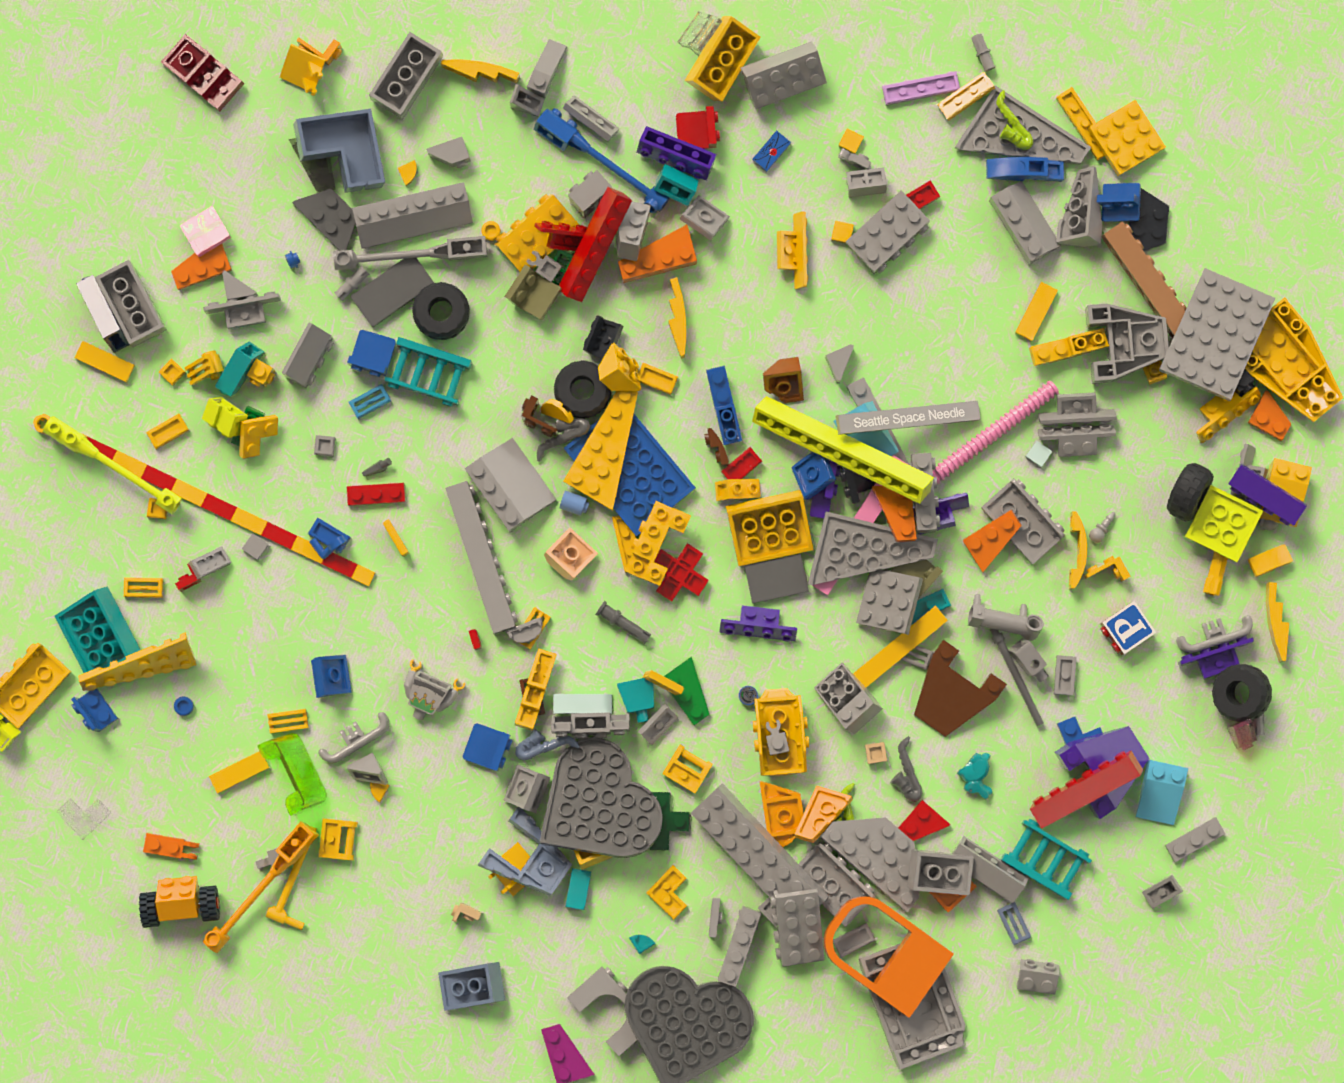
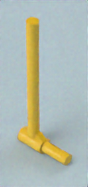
(276, 912)

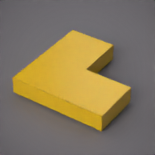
(663, 892)

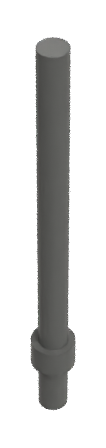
(999, 639)

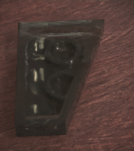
(318, 170)

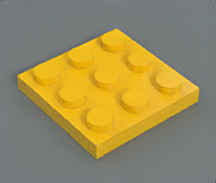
(1126, 138)

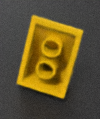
(1290, 477)

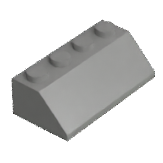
(1024, 222)

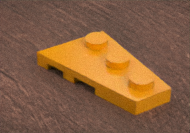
(821, 812)

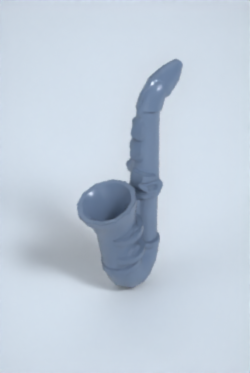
(532, 747)

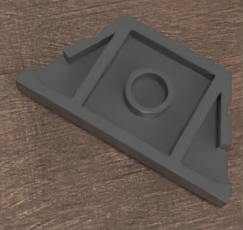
(329, 215)

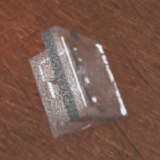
(699, 32)

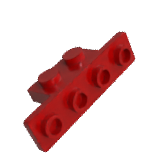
(562, 235)

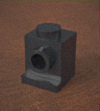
(1245, 384)

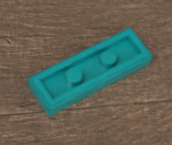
(925, 604)

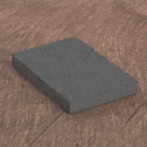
(776, 578)

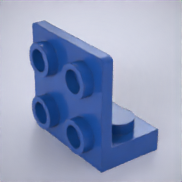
(95, 710)

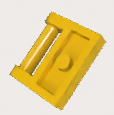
(683, 774)
(331, 839)

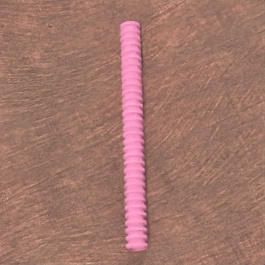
(995, 430)

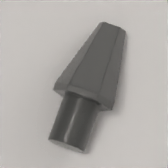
(379, 466)

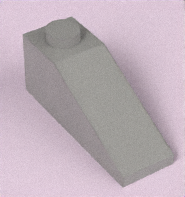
(546, 68)

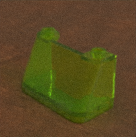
(300, 769)

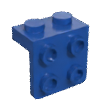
(372, 353)
(487, 747)

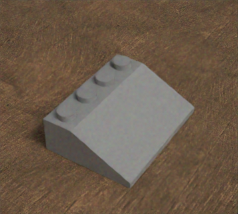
(510, 484)

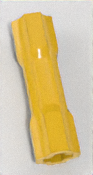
(1215, 576)

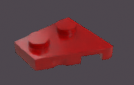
(922, 822)

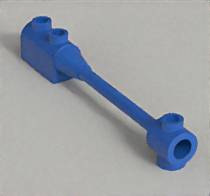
(565, 134)

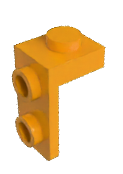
(332, 52)

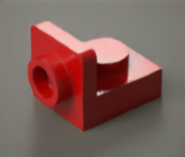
(187, 581)

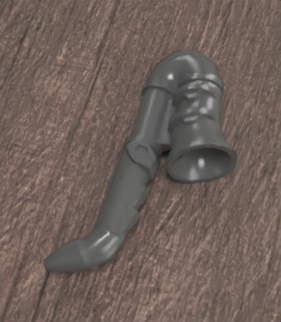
(572, 430)
(907, 784)

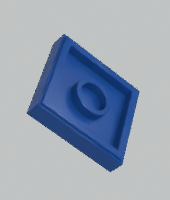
(813, 474)

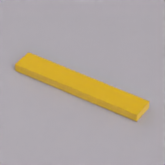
(900, 647)

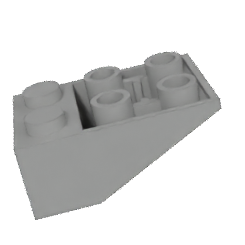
(848, 698)

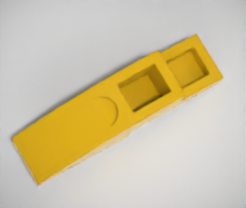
(1068, 347)

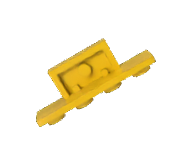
(792, 250)
(1221, 412)

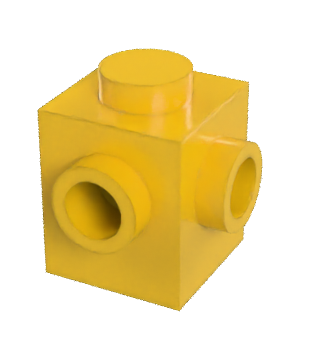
(261, 374)

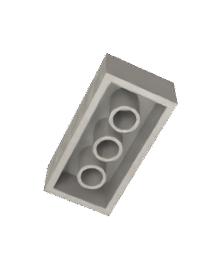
(406, 75)
(783, 75)
(130, 303)

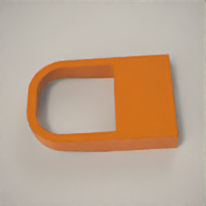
(909, 970)

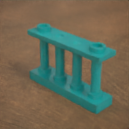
(424, 353)
(1045, 879)

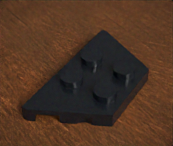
(1152, 223)

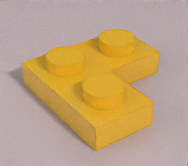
(252, 431)

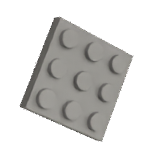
(889, 601)

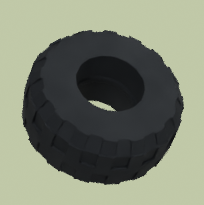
(441, 329)
(575, 372)
(1189, 491)
(1224, 692)

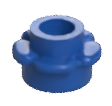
(292, 259)

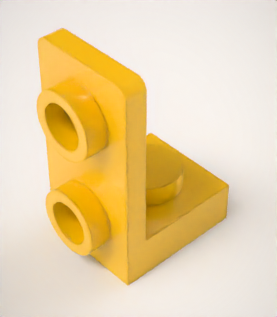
(737, 489)
(1119, 568)

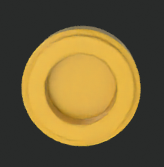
(491, 230)

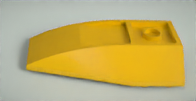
(1292, 364)

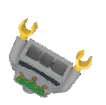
(427, 692)

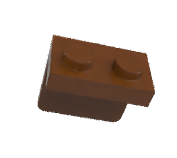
(529, 408)

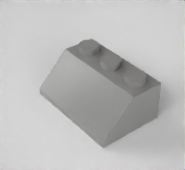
(308, 355)

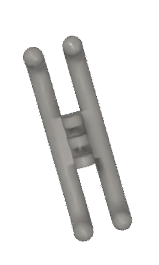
(1215, 635)
(356, 739)

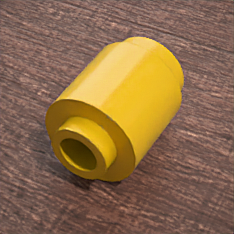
(217, 364)

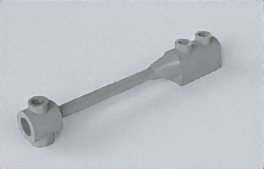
(453, 250)

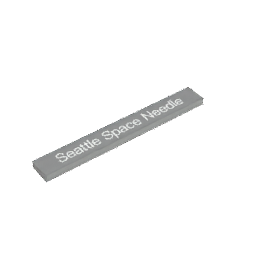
(907, 417)

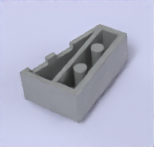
(632, 231)

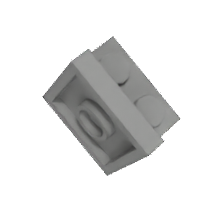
(526, 788)

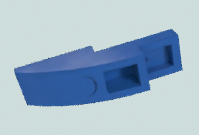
(1024, 168)
(723, 405)

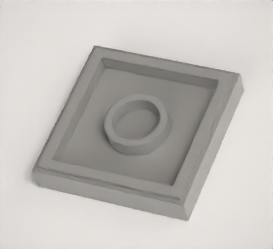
(704, 217)

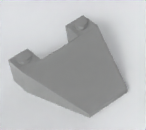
(1132, 337)

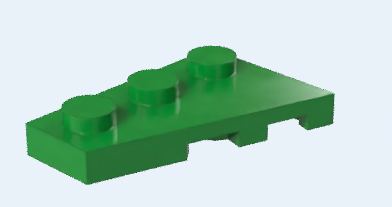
(692, 697)

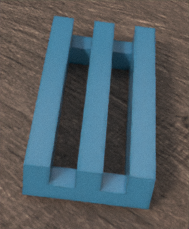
(372, 408)

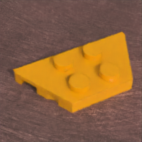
(781, 811)

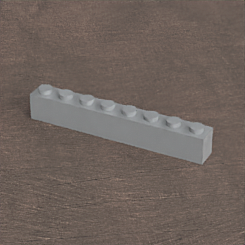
(480, 557)

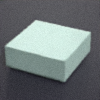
(1038, 454)

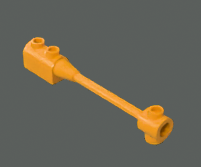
(289, 853)

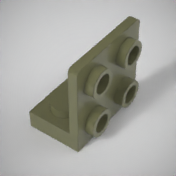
(533, 293)
(921, 569)

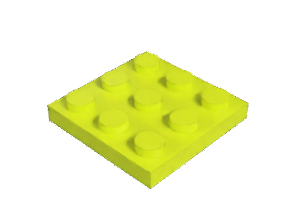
(1224, 523)

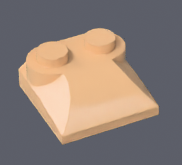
(570, 555)

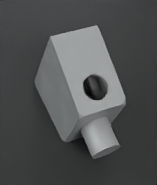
(1024, 654)

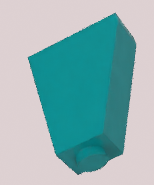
(238, 368)

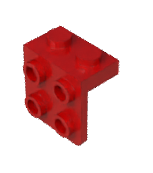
(698, 128)

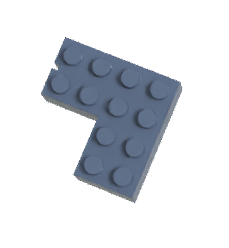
(350, 138)

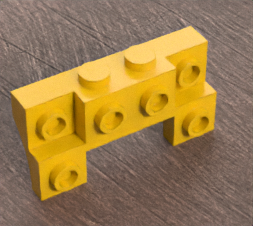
(651, 539)

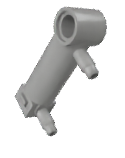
(1026, 626)

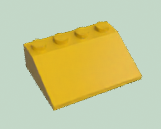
(769, 527)

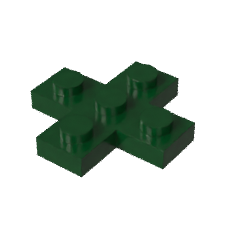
(671, 821)

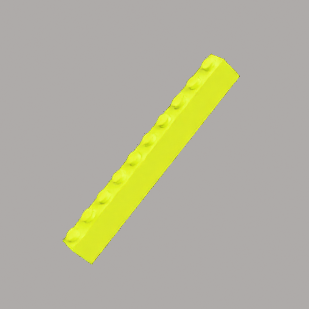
(843, 449)

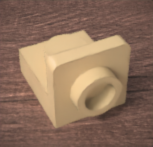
(469, 912)

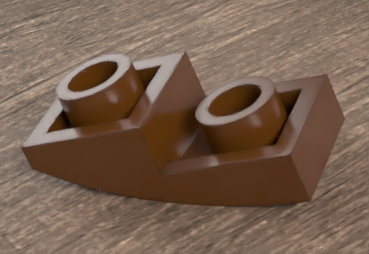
(715, 442)

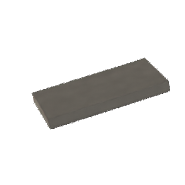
(391, 290)

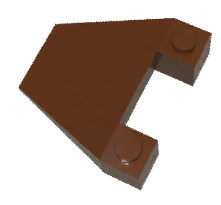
(948, 697)

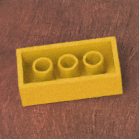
(722, 58)

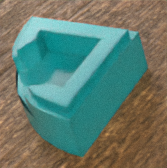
(641, 942)

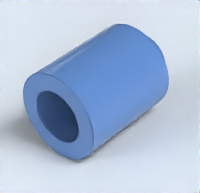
(574, 503)

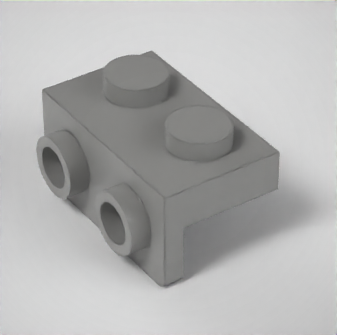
(1038, 976)

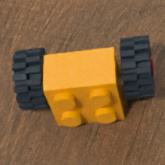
(179, 900)

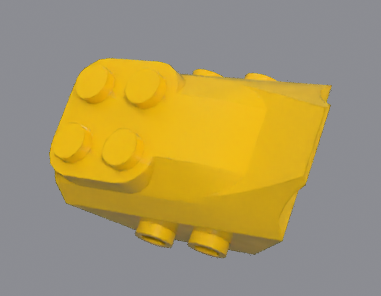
(787, 708)

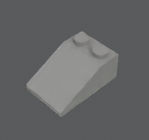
(940, 872)

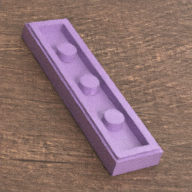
(920, 88)

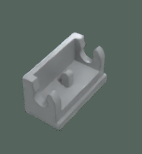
(866, 182)

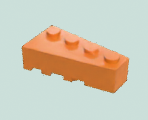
(661, 256)

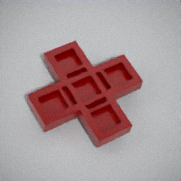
(680, 572)

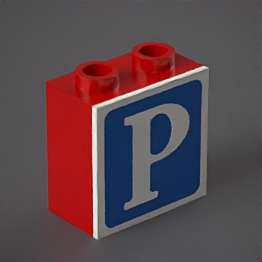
(1127, 628)

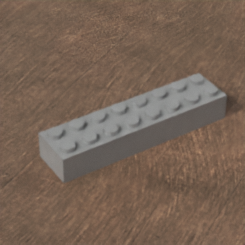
(752, 845)

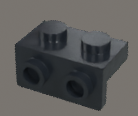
(601, 336)

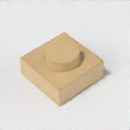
(875, 753)

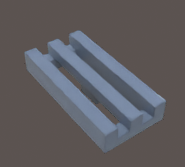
(1007, 908)

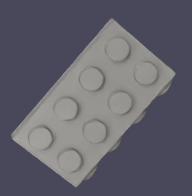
(888, 232)
(1037, 530)
(835, 880)
(797, 927)

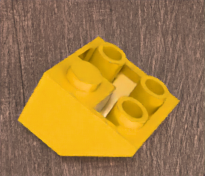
(619, 370)

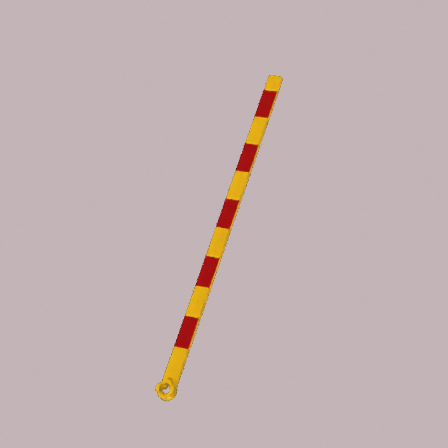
(227, 511)

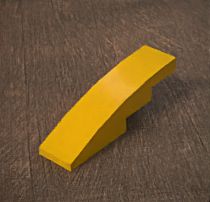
(474, 69)
(678, 324)
(1278, 629)
(535, 689)

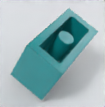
(676, 185)

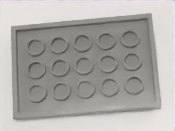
(1217, 334)

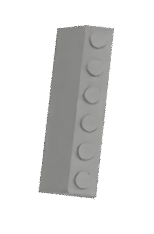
(412, 215)

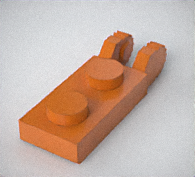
(168, 846)

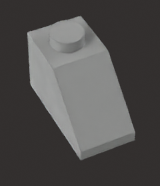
(451, 153)

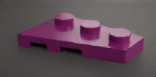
(564, 1056)

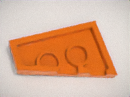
(201, 268)
(898, 513)
(992, 538)

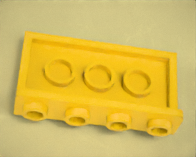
(525, 238)
(30, 683)

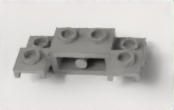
(590, 724)

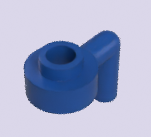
(335, 546)

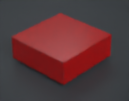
(475, 639)

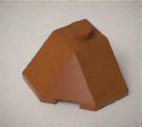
(785, 380)

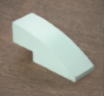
(582, 703)

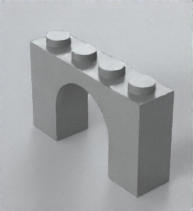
(603, 984)

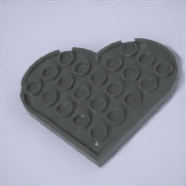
(598, 805)
(684, 1024)

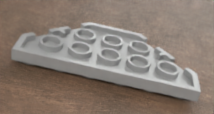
(878, 853)

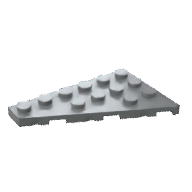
(1048, 138)
(860, 547)

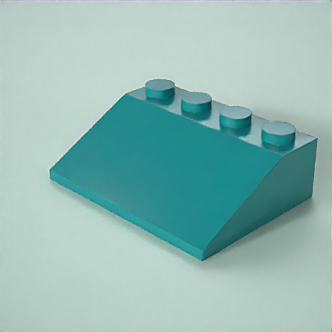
(97, 630)

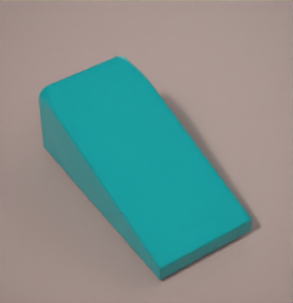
(578, 889)

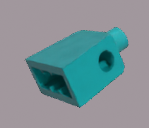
(637, 697)

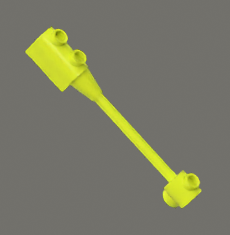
(80, 444)

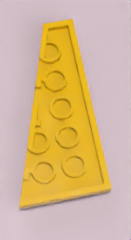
(602, 457)
(144, 663)

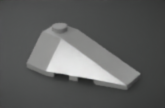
(1082, 217)

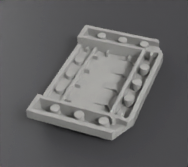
(930, 1030)

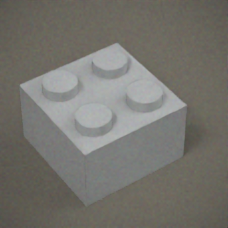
(589, 193)

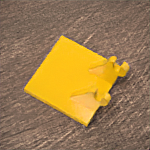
(302, 69)
(517, 857)

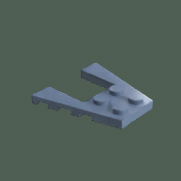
(544, 867)

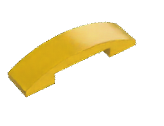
(1077, 526)

